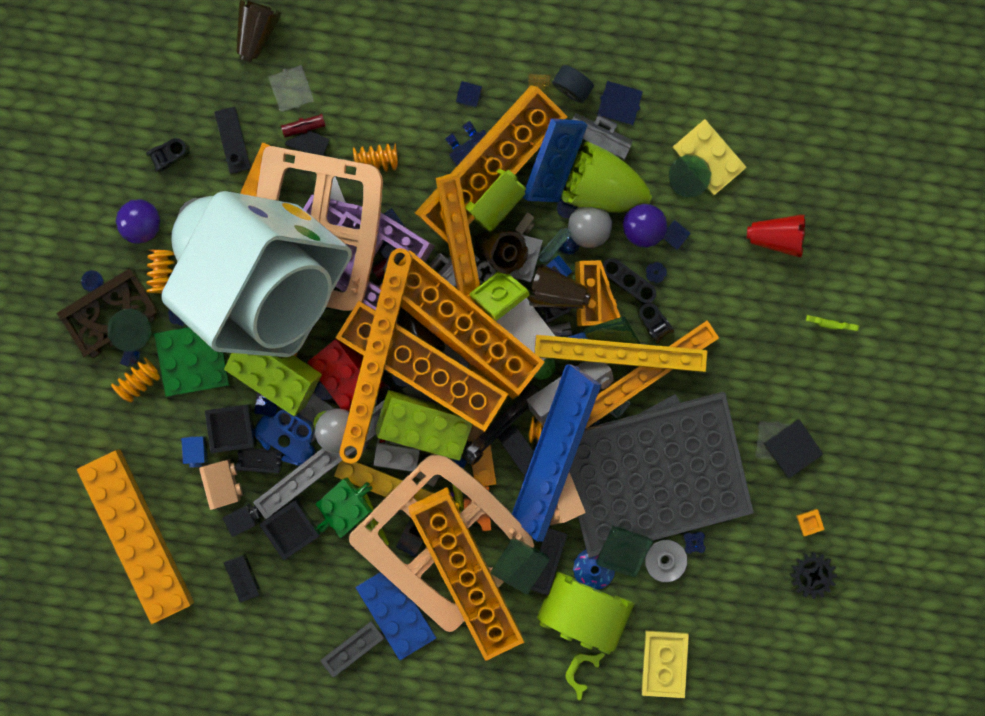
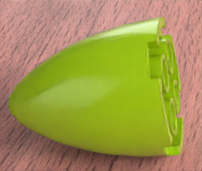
(604, 182)

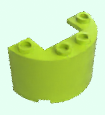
(497, 201)
(584, 613)

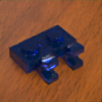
(461, 151)

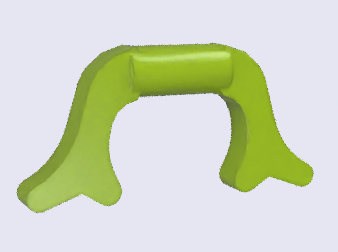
(831, 324)
(579, 658)

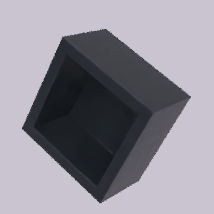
(230, 428)
(290, 529)

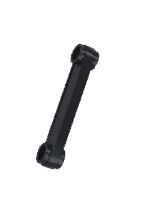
(474, 451)

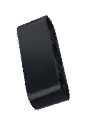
(639, 282)
(517, 448)

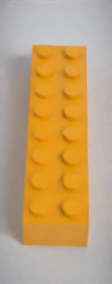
(505, 147)
(467, 329)
(429, 370)
(135, 536)
(466, 573)

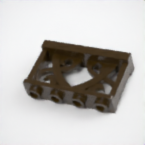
(79, 310)

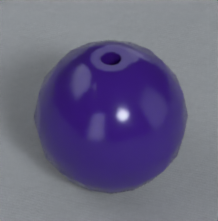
(138, 221)
(645, 225)

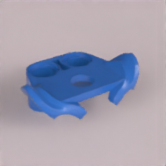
(271, 428)

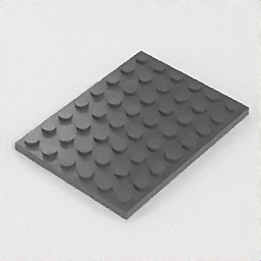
(660, 472)

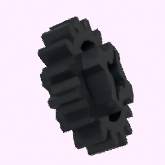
(810, 583)

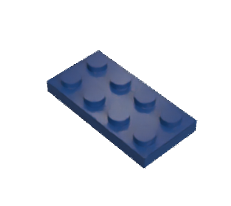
(555, 160)
(395, 615)

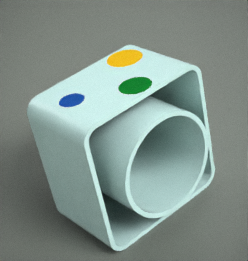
(252, 273)

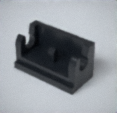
(259, 460)
(242, 578)

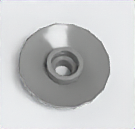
(673, 567)

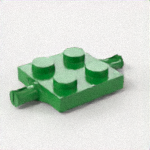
(344, 507)

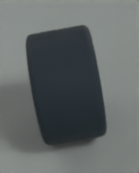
(573, 83)

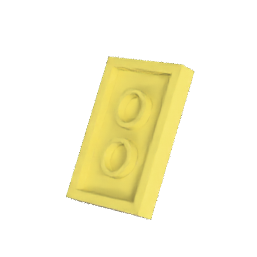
(711, 147)
(665, 664)

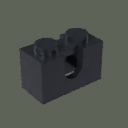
(242, 519)

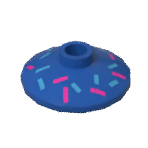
(583, 573)

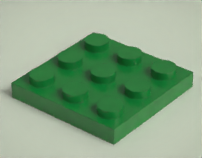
(189, 362)

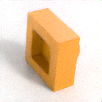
(810, 522)

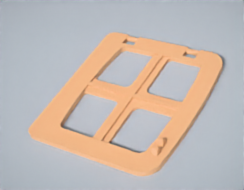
(269, 187)
(408, 576)

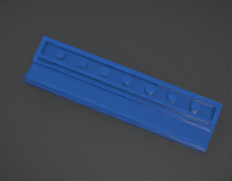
(555, 451)

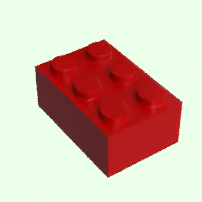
(339, 371)

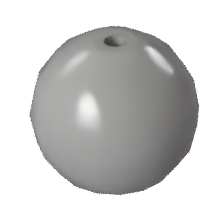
(589, 226)
(331, 428)

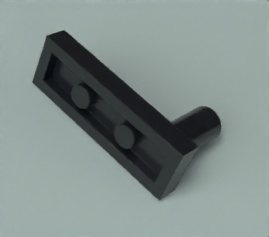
(232, 140)

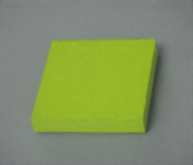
(499, 295)

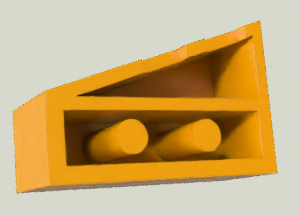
(602, 304)

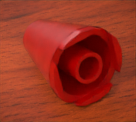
(779, 234)

